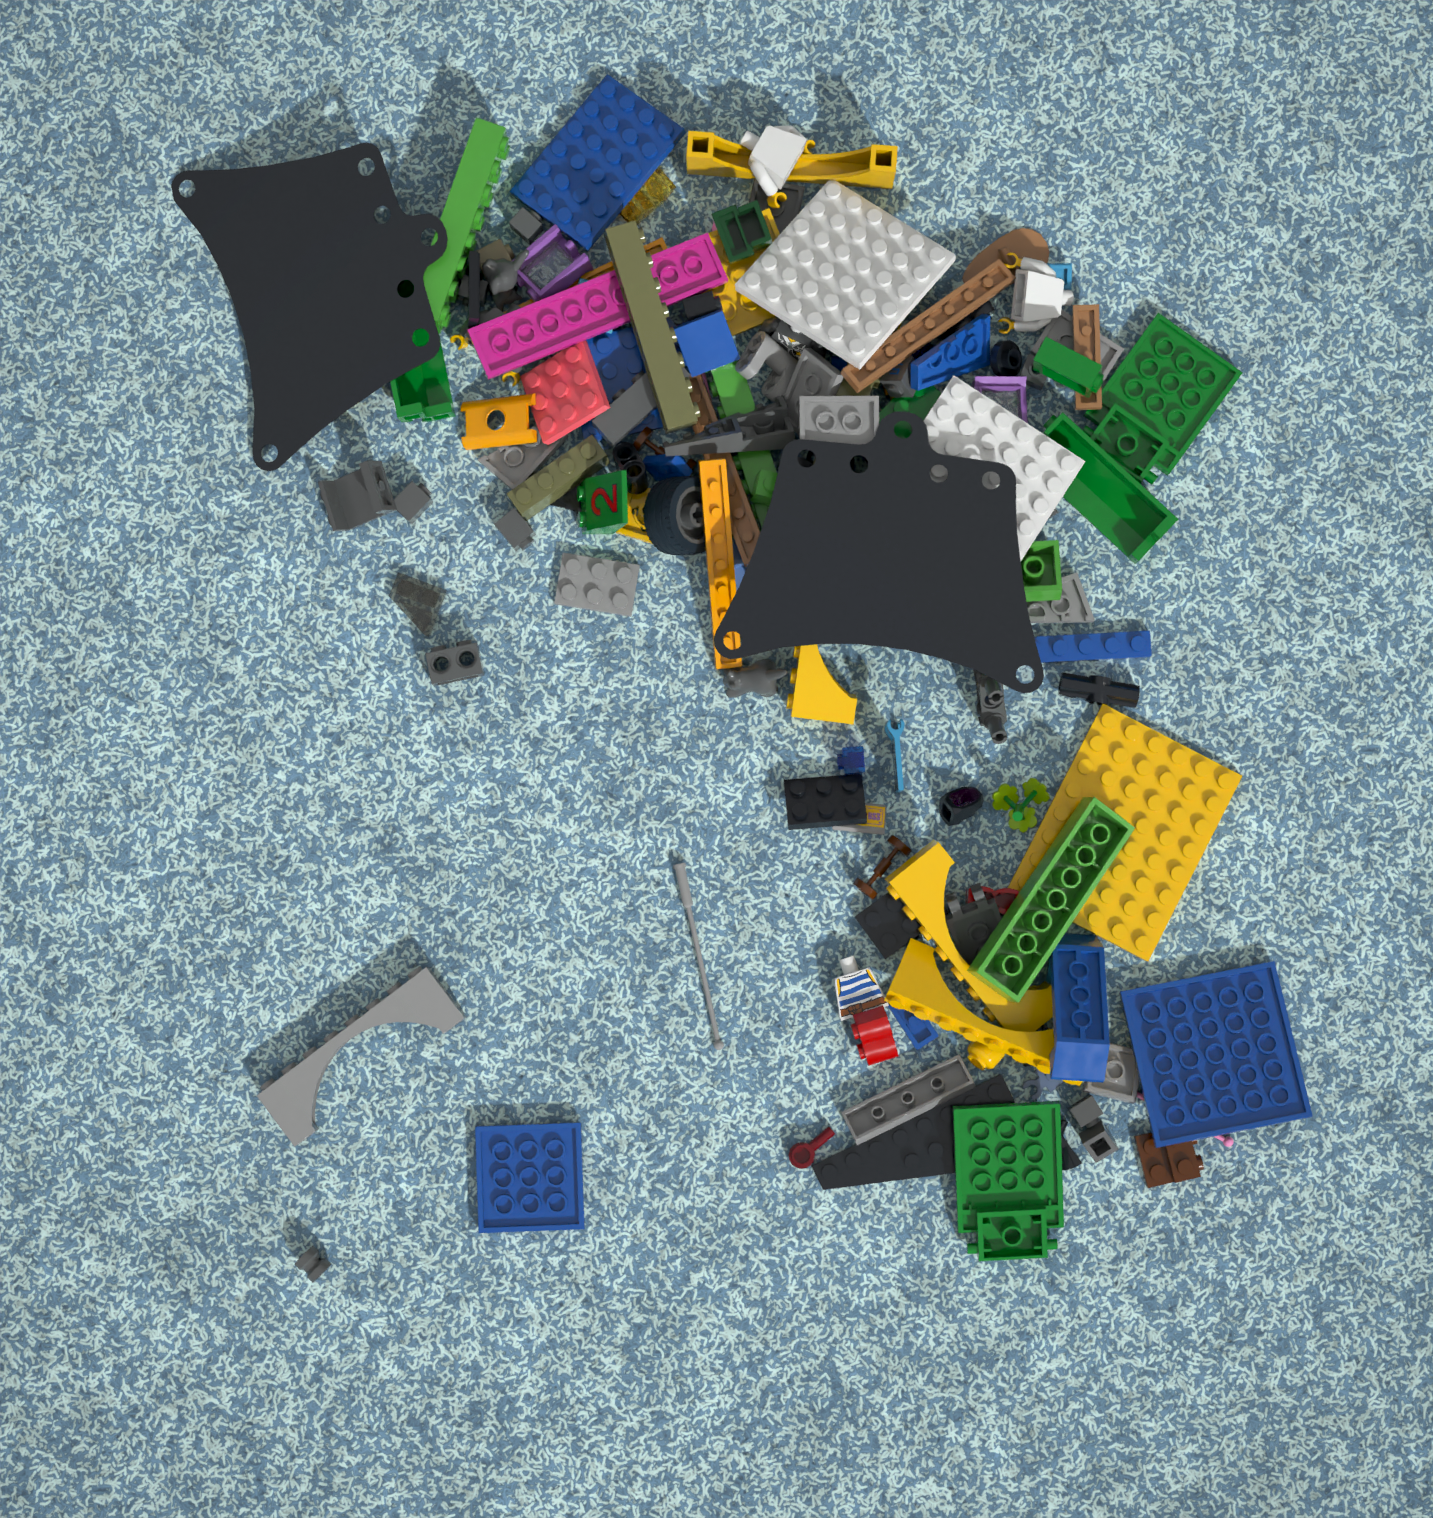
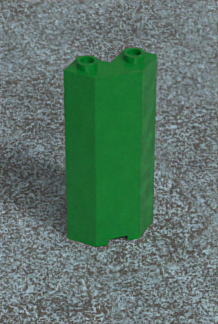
(426, 388)
(1109, 494)

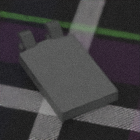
(972, 922)

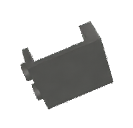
(357, 497)

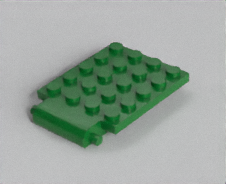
(1159, 400)
(1009, 1178)

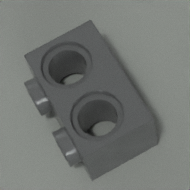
(455, 670)

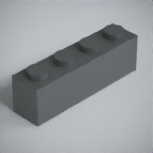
(627, 410)

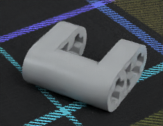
(766, 350)

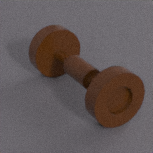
(643, 439)
(881, 868)

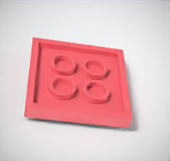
(565, 391)

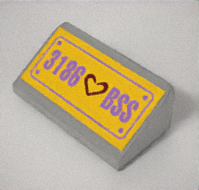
(875, 821)

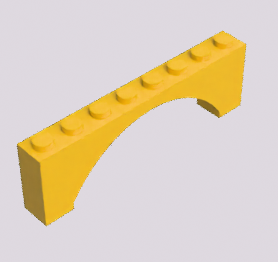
(859, 168)
(816, 691)
(921, 888)
(923, 992)

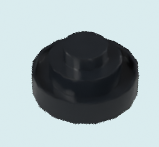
(1005, 358)

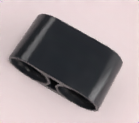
(628, 459)

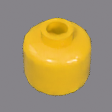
(982, 1056)

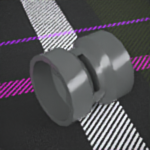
(312, 1264)

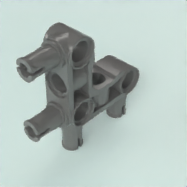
(991, 706)

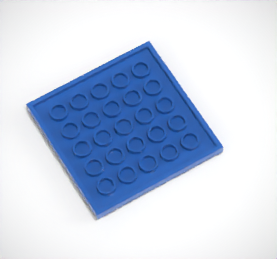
(1215, 1054)

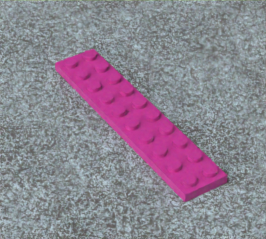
(590, 309)

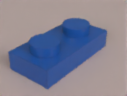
(665, 467)
(918, 1031)

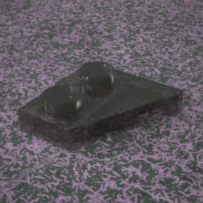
(418, 601)

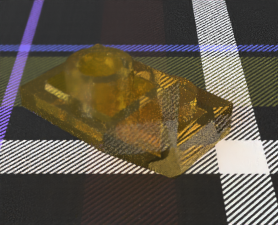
(649, 197)

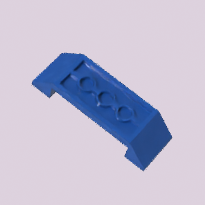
(1079, 1009)

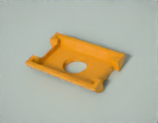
(514, 430)

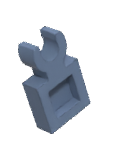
(1042, 1081)

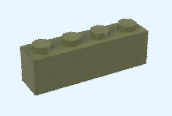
(558, 478)

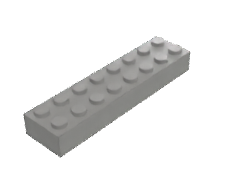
(908, 1099)

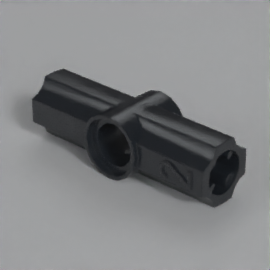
(1098, 690)

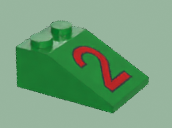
(603, 503)

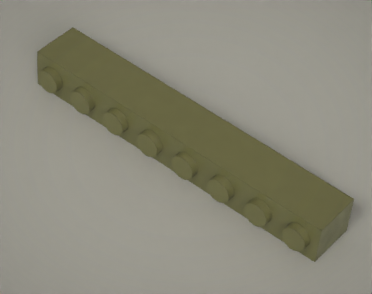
(651, 327)

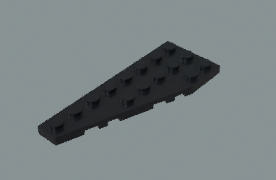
(911, 1149)

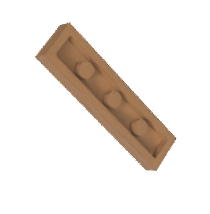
(1087, 343)

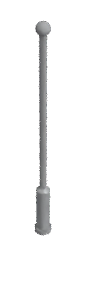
(687, 903)

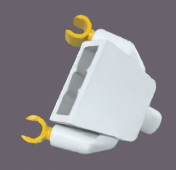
(775, 157)
(1036, 296)

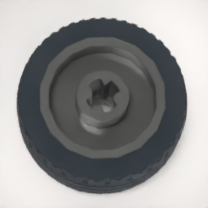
(675, 516)

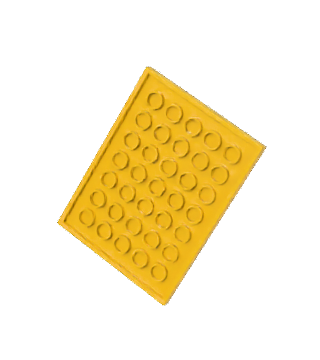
(1169, 799)

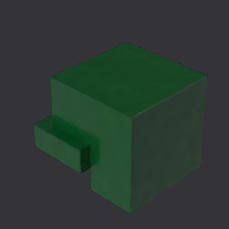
(742, 230)

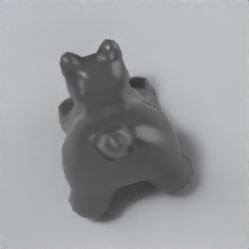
(502, 279)
(756, 678)

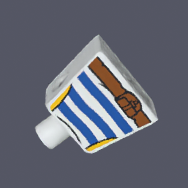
(856, 990)

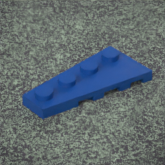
(955, 356)

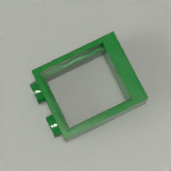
(1068, 368)

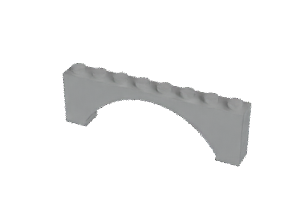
(294, 1095)

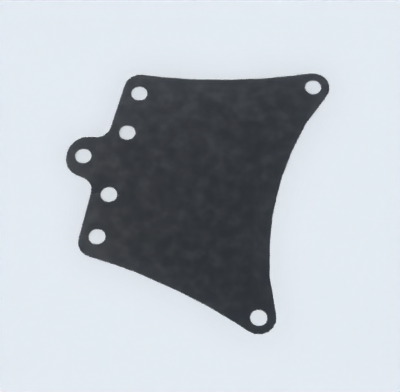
(316, 284)
(889, 558)

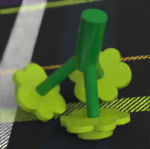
(1020, 816)

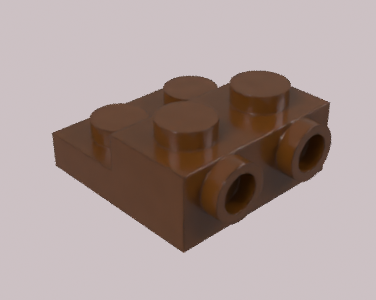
(1167, 1163)

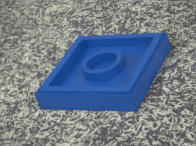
(706, 343)

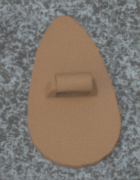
(1020, 241)

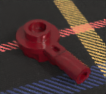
(803, 1154)

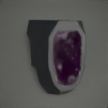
(960, 804)

